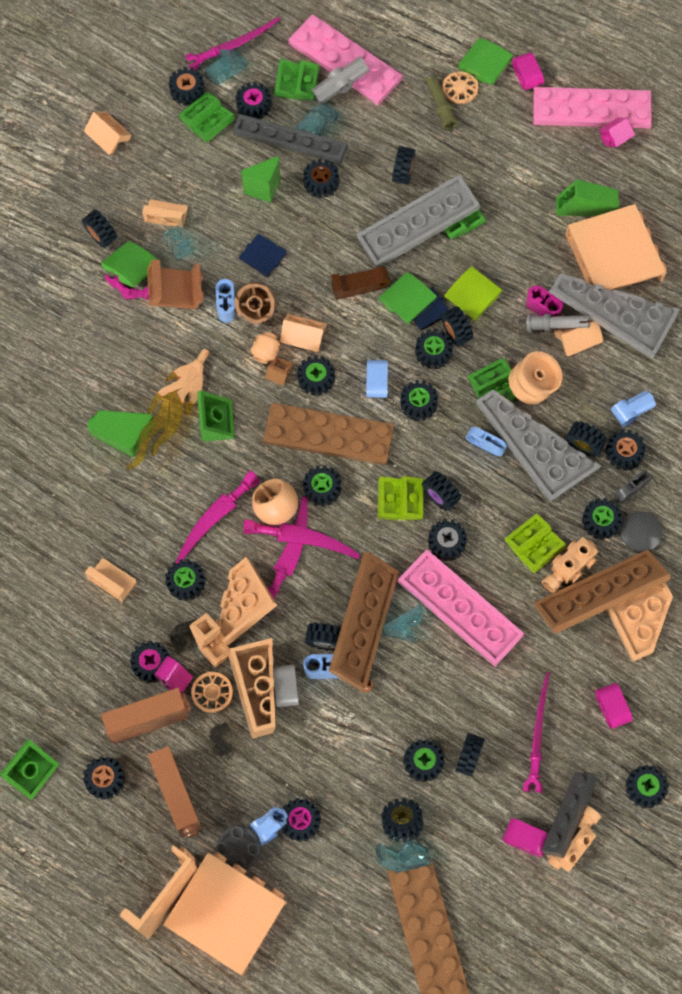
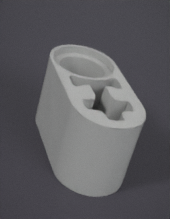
(285, 685)

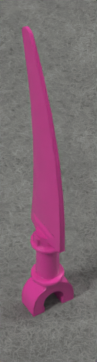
(215, 51)
(216, 511)
(299, 534)
(291, 553)
(536, 755)

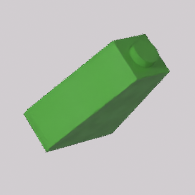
(586, 200)
(119, 429)

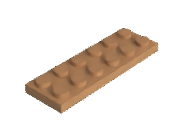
(328, 434)
(601, 591)
(364, 621)
(427, 931)

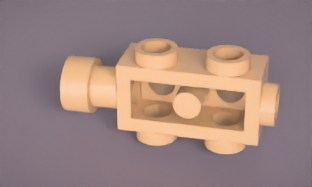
(577, 561)
(581, 840)

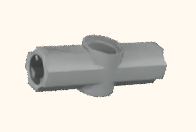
(340, 80)

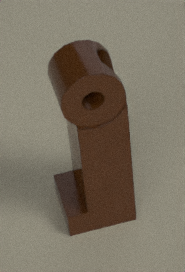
(359, 282)

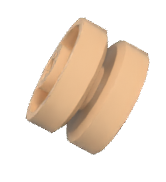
(535, 378)

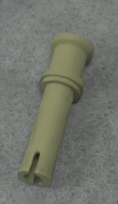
(444, 109)

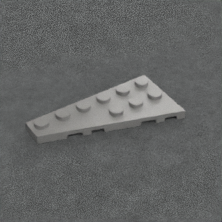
(621, 313)
(540, 451)

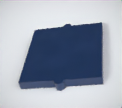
(262, 255)
(431, 313)

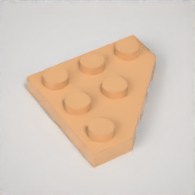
(243, 602)
(641, 620)

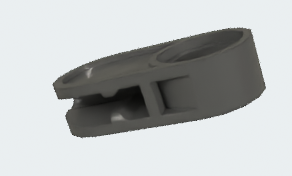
(633, 486)

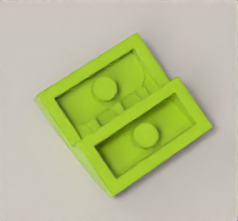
(473, 293)
(400, 498)
(535, 543)

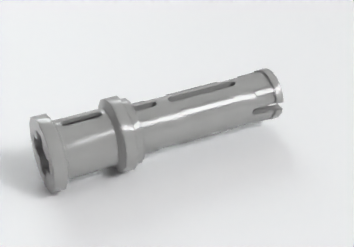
(548, 322)

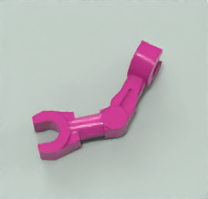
(125, 292)

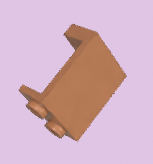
(174, 286)

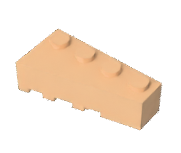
(255, 683)

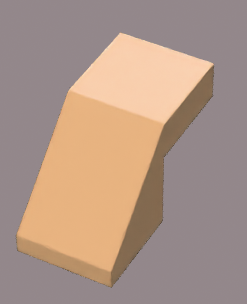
(210, 644)

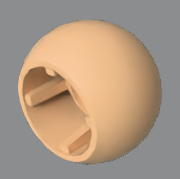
(275, 502)

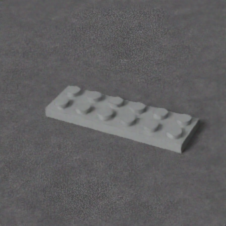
(418, 221)

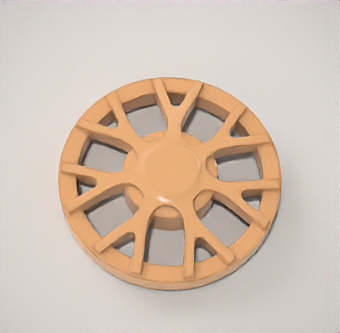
(460, 87)
(212, 692)

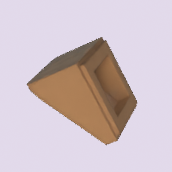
(279, 371)

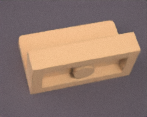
(106, 131)
(165, 213)
(302, 332)
(579, 339)
(111, 579)

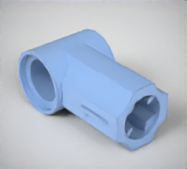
(628, 411)
(269, 824)

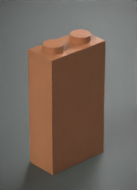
(146, 715)
(175, 792)

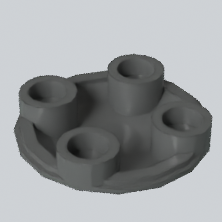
(641, 531)
(239, 846)

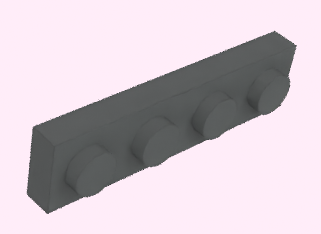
(569, 814)

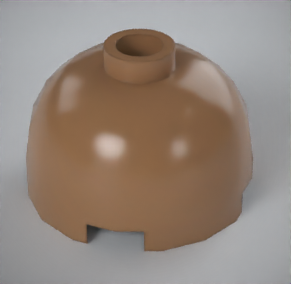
(255, 302)

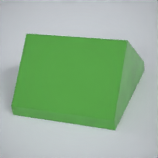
(262, 179)
(215, 417)
(29, 769)

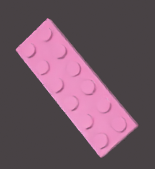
(335, 50)
(590, 106)
(461, 608)

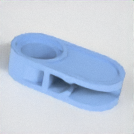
(486, 441)

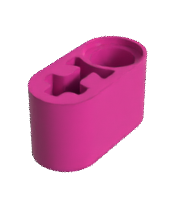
(527, 71)
(538, 296)
(173, 675)
(613, 705)
(525, 837)

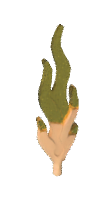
(170, 411)

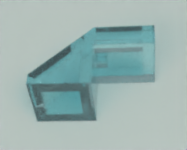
(317, 119)
(410, 856)

